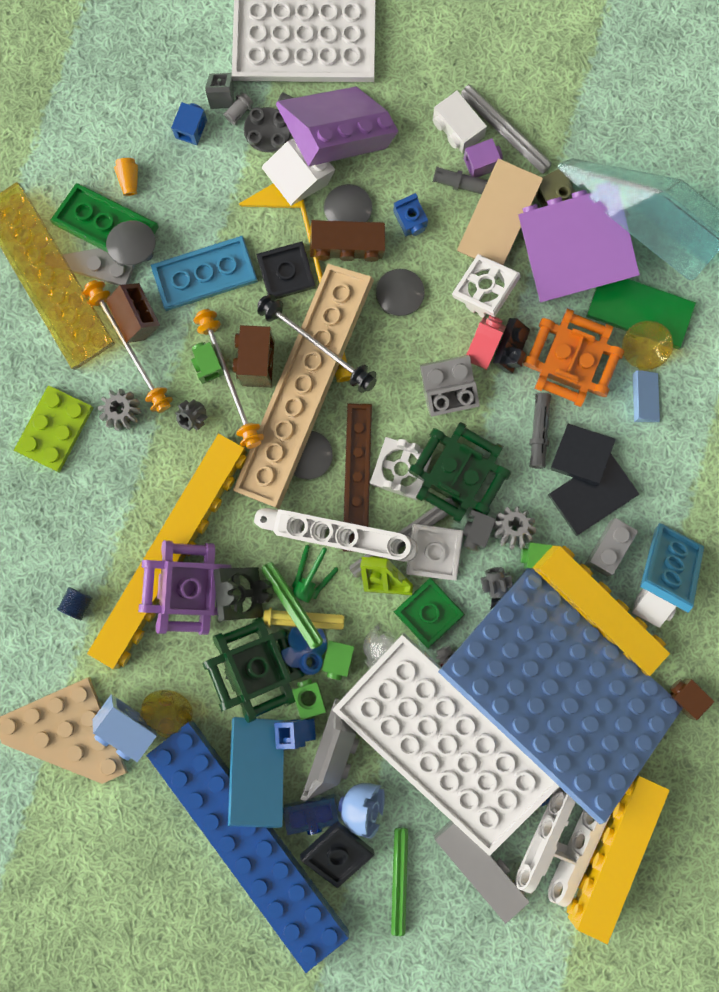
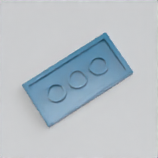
(204, 273)
(673, 567)
(255, 775)

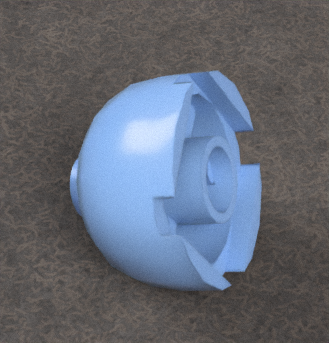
(361, 807)

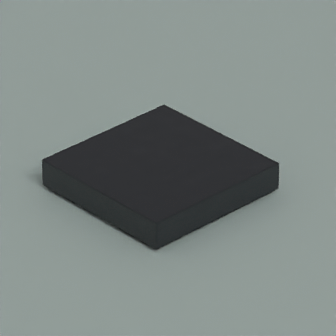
(286, 270)
(583, 454)
(337, 854)

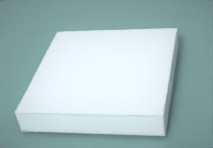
(437, 552)

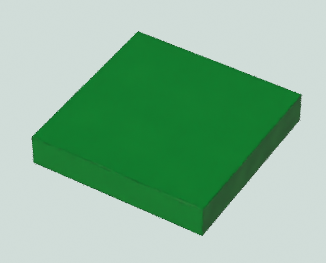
(429, 613)

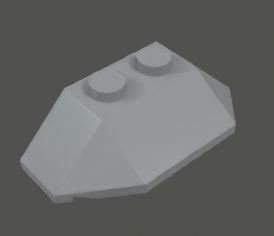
(331, 756)

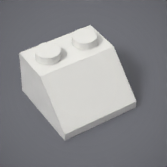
(293, 176)

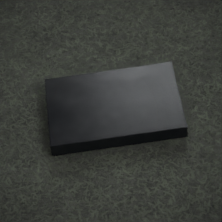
(586, 503)

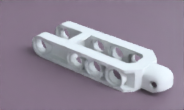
(366, 541)
(546, 846)

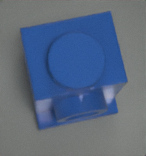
(410, 225)
(294, 733)

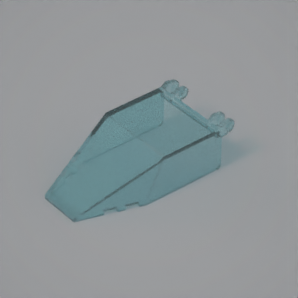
(655, 210)

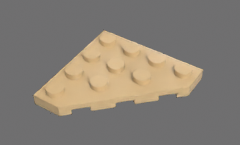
(62, 733)

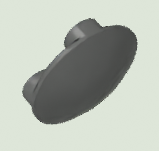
(266, 129)
(348, 204)
(131, 243)
(400, 292)
(315, 457)

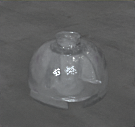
(377, 643)

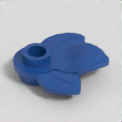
(299, 651)

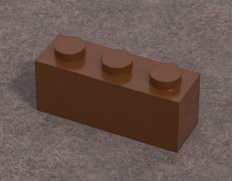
(347, 240)

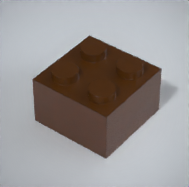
(255, 356)

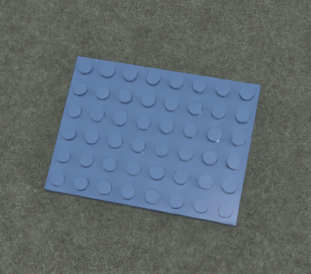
(562, 694)

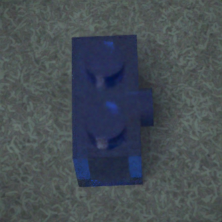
(311, 815)

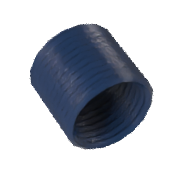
(74, 603)

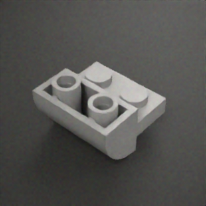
(449, 385)

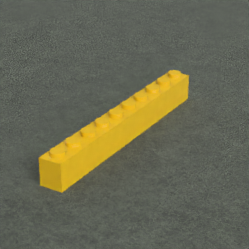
(182, 527)

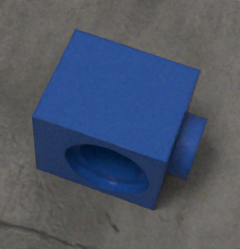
(189, 123)

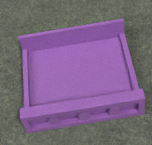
(575, 246)

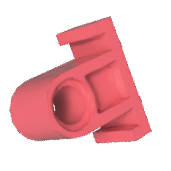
(486, 341)

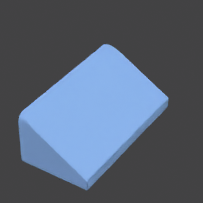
(646, 396)

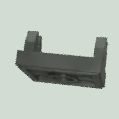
(225, 597)

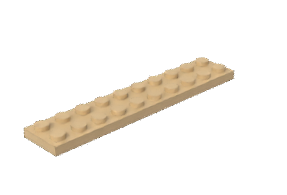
(303, 386)

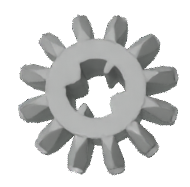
(129, 409)
(524, 528)

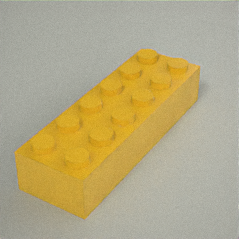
(617, 860)

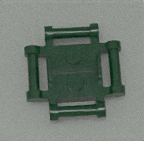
(459, 472)
(252, 669)

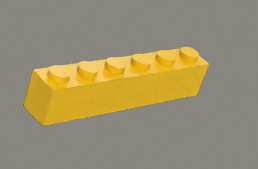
(600, 609)

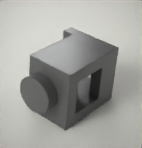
(478, 530)

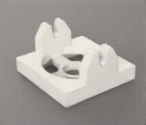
(480, 263)
(378, 479)

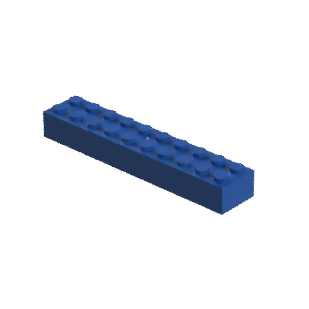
(251, 853)

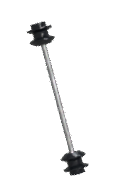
(273, 309)

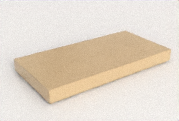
(496, 214)

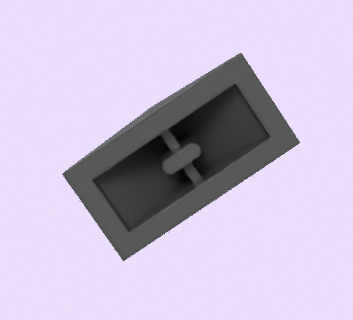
(220, 90)

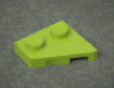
(383, 577)

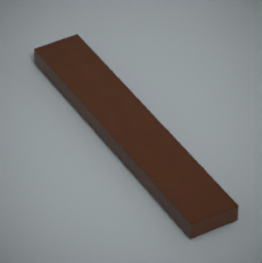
(357, 465)

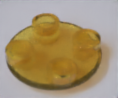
(647, 345)
(166, 712)

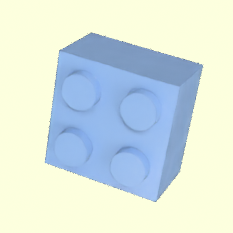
(123, 729)

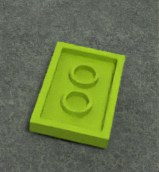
(53, 428)

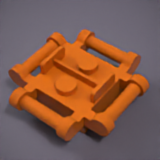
(573, 358)

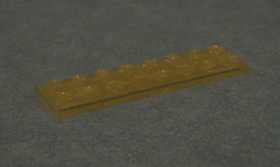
(49, 280)

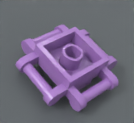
(182, 588)

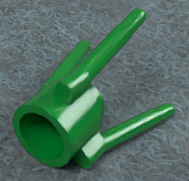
(304, 588)

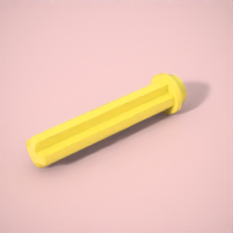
(319, 620)

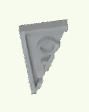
(99, 266)

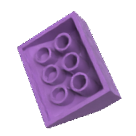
(337, 124)

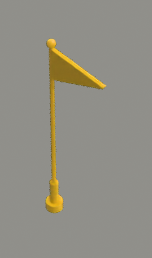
(272, 198)

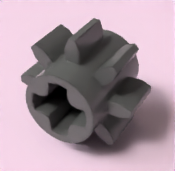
(191, 415)
(496, 582)

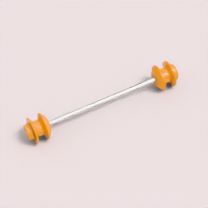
(208, 326)
(156, 395)

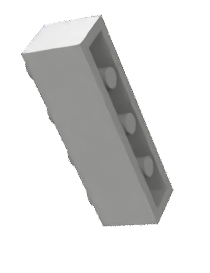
(483, 872)

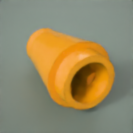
(127, 175)

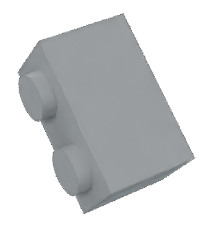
(611, 547)

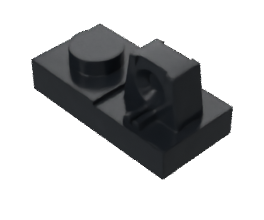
(510, 350)

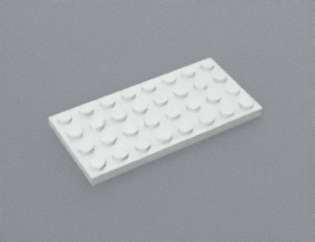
(444, 745)

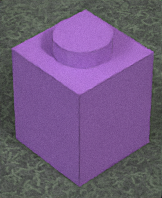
(482, 158)

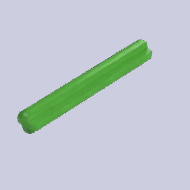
(292, 605)
(399, 887)

